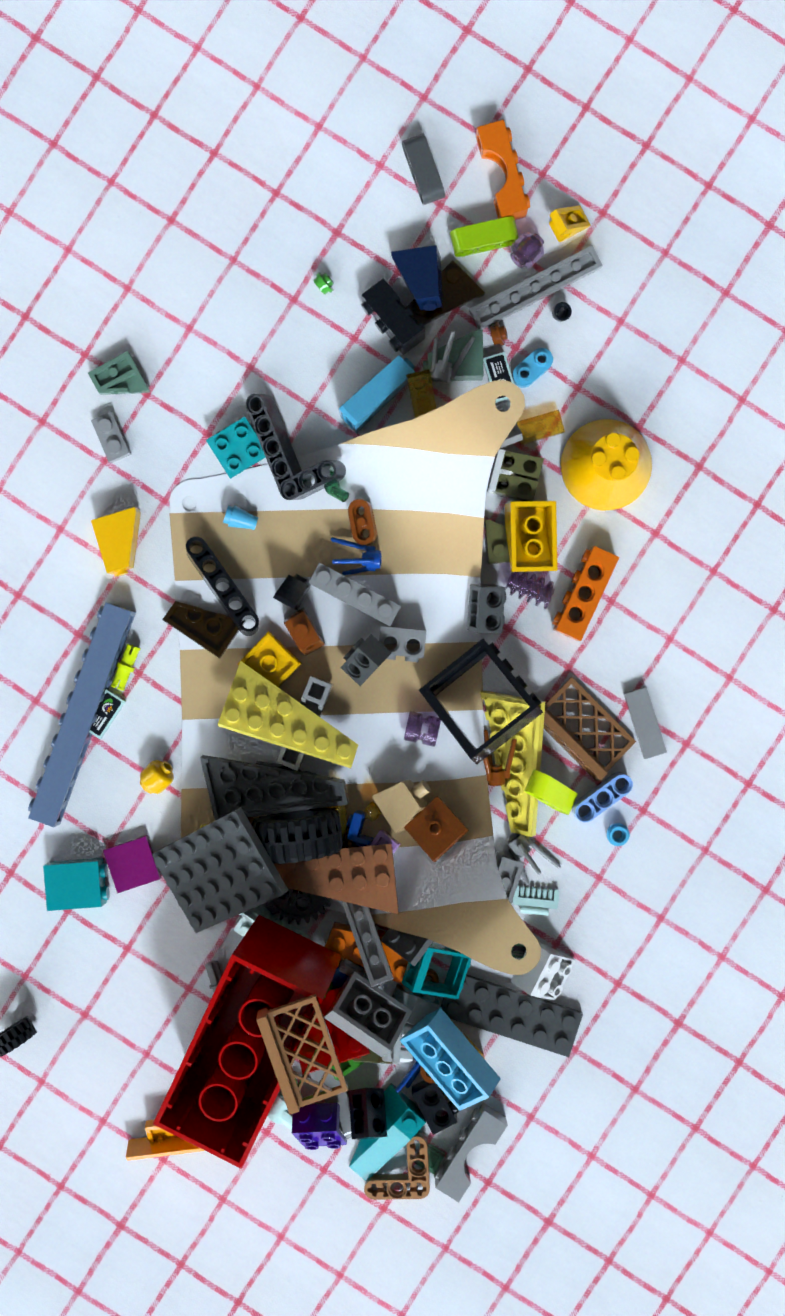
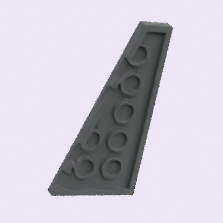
(267, 789)

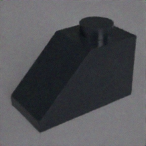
(292, 591)

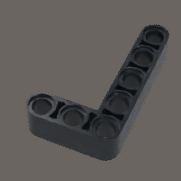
(286, 454)

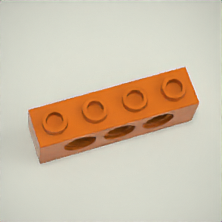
(605, 563)

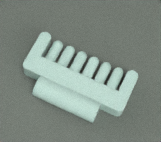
(536, 905)

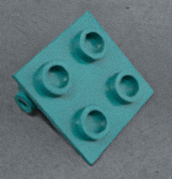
(236, 447)

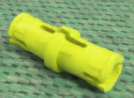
(125, 667)

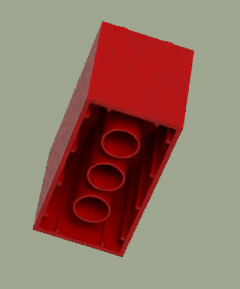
(226, 1073)

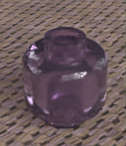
(527, 250)

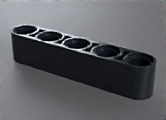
(219, 575)

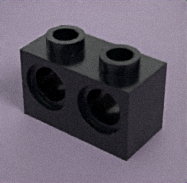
(430, 1106)
(367, 1113)

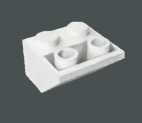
(548, 976)

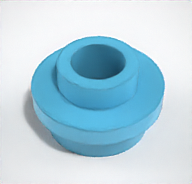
(624, 834)

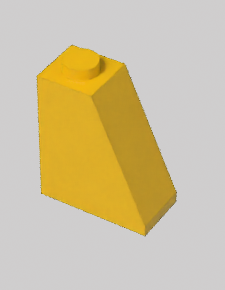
(118, 539)

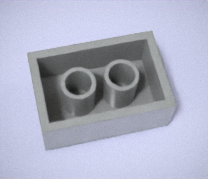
(368, 1014)

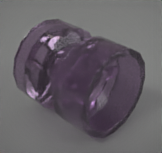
(414, 726)

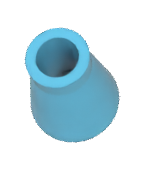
(239, 518)

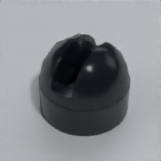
(566, 313)

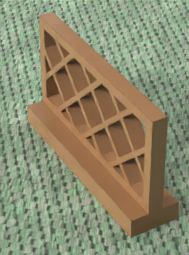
(574, 746)
(279, 1054)

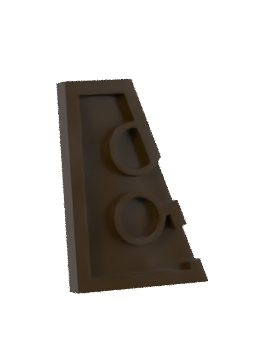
(456, 292)
(206, 628)

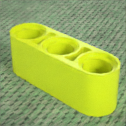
(551, 792)

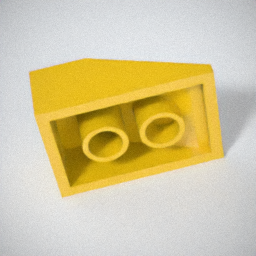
(531, 535)

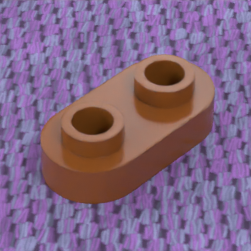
(362, 522)

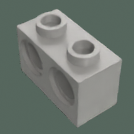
(403, 636)

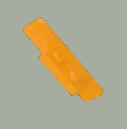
(157, 1144)

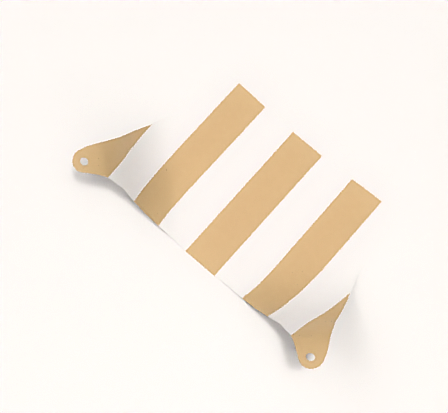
(428, 513)

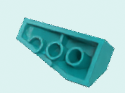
(402, 1123)

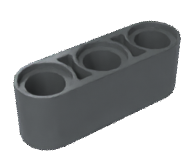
(423, 169)

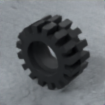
(16, 1035)

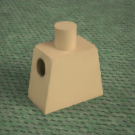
(402, 803)

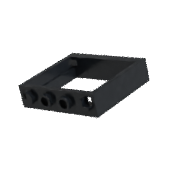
(456, 670)

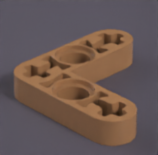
(413, 1177)

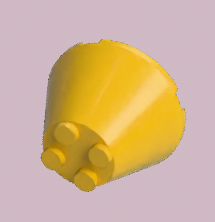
(606, 464)

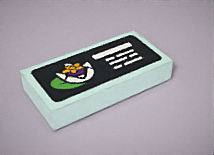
(498, 369)
(106, 713)

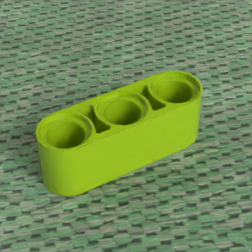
(484, 236)

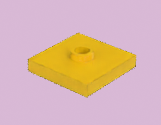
(271, 660)

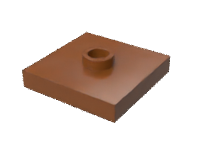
(436, 829)

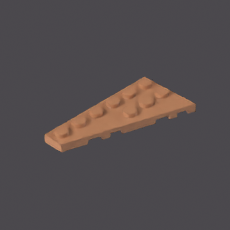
(352, 876)

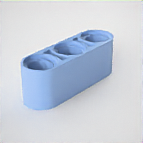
(613, 796)

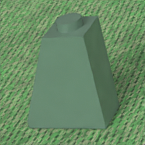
(472, 365)

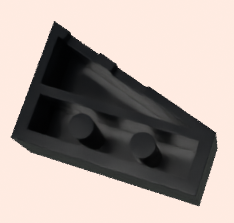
(392, 317)

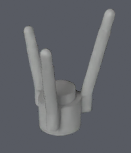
(443, 371)
(520, 847)

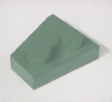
(119, 377)

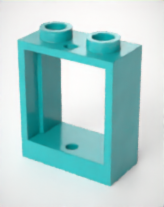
(454, 982)

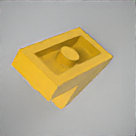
(568, 222)

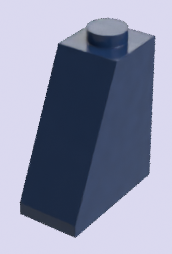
(422, 275)

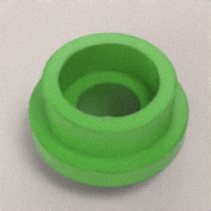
(324, 283)

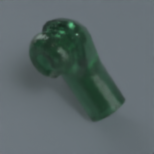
(337, 492)

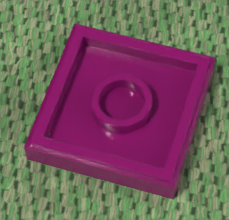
(132, 864)

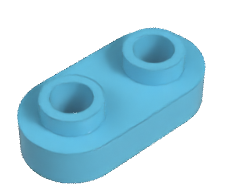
(532, 367)

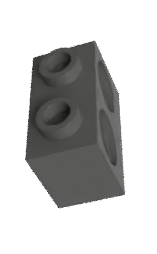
(480, 608)
(364, 659)

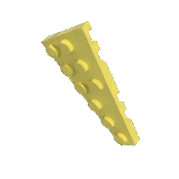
(270, 714)
(520, 806)

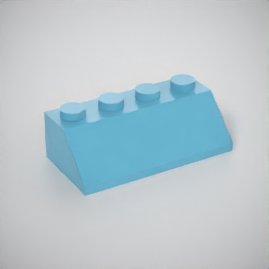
(450, 1060)

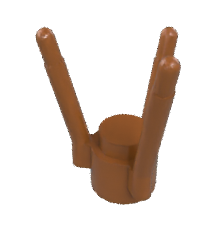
(494, 772)

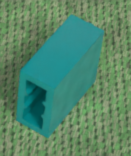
(75, 884)

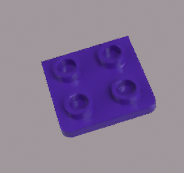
(318, 1126)

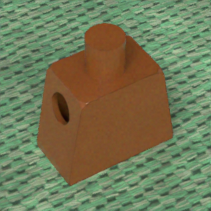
(303, 632)

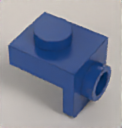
(356, 824)

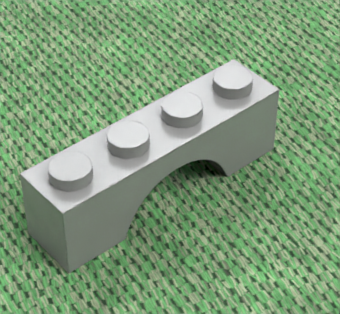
(354, 594)
(314, 699)
(485, 1128)

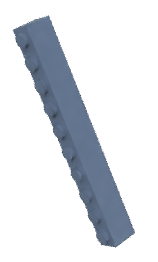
(74, 735)

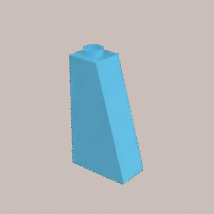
(376, 393)

